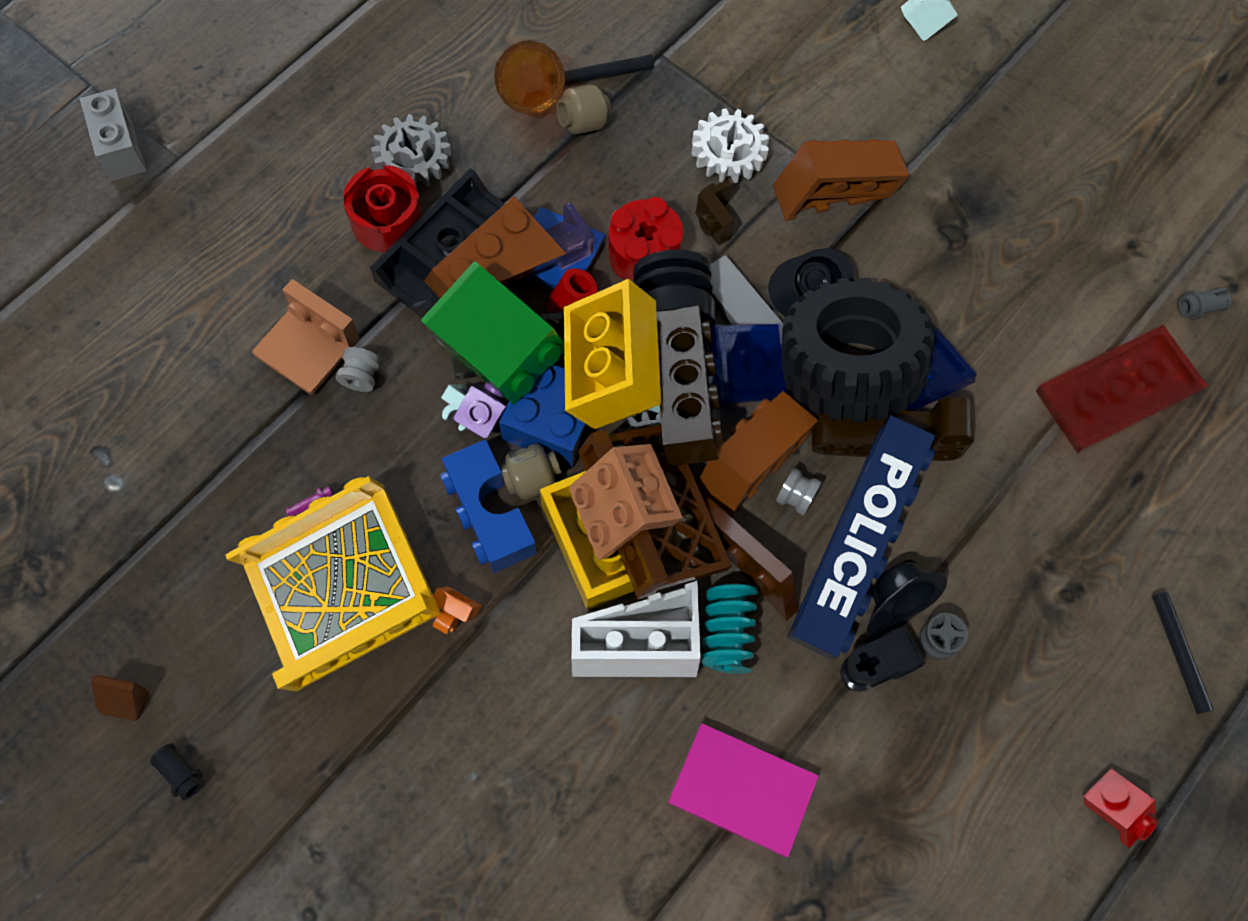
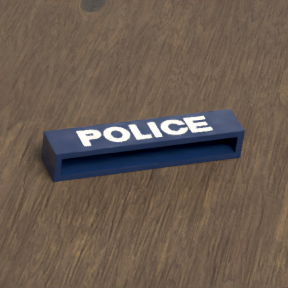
(861, 538)

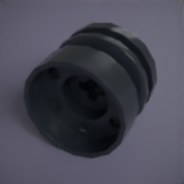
(677, 281)

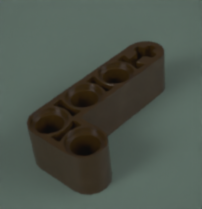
(949, 421)

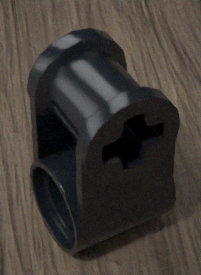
(886, 658)

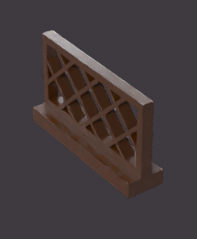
(639, 553)

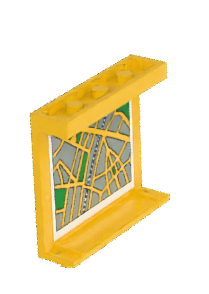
(335, 582)

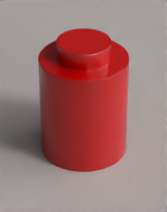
(572, 287)

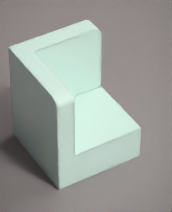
(928, 15)

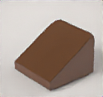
(118, 697)

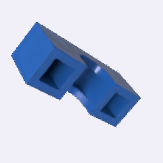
(500, 537)

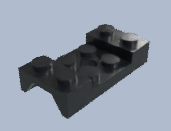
(414, 255)

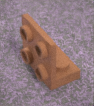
(307, 339)
(623, 497)

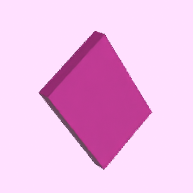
(743, 790)

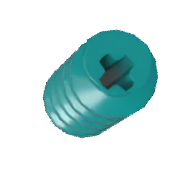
(727, 628)

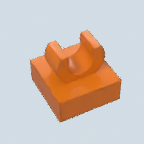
(454, 608)

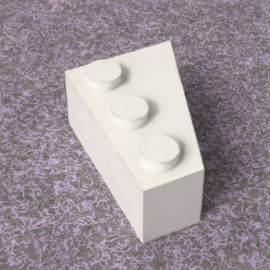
(641, 638)

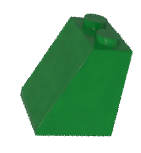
(494, 333)

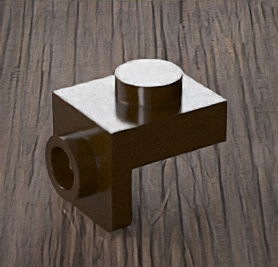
(712, 214)

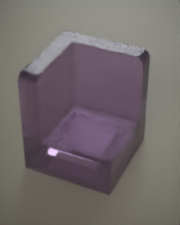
(572, 236)

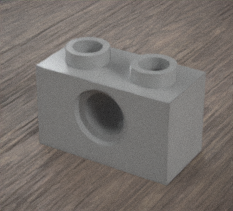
(112, 134)

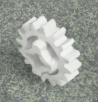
(714, 137)

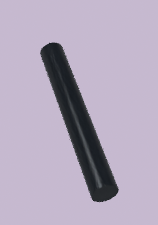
(609, 69)
(1182, 653)

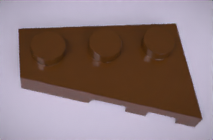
(756, 562)

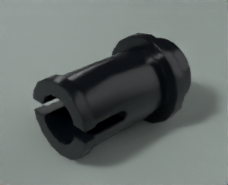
(177, 772)

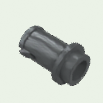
(1196, 304)

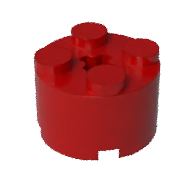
(381, 206)
(640, 230)

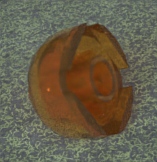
(529, 77)

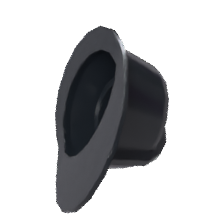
(805, 273)
(902, 595)

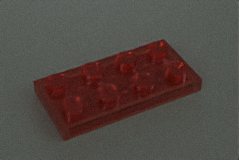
(1120, 388)

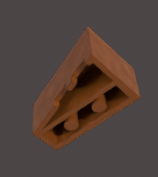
(839, 172)
(505, 245)
(755, 451)

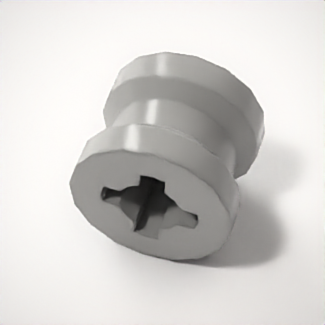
(358, 369)
(798, 491)

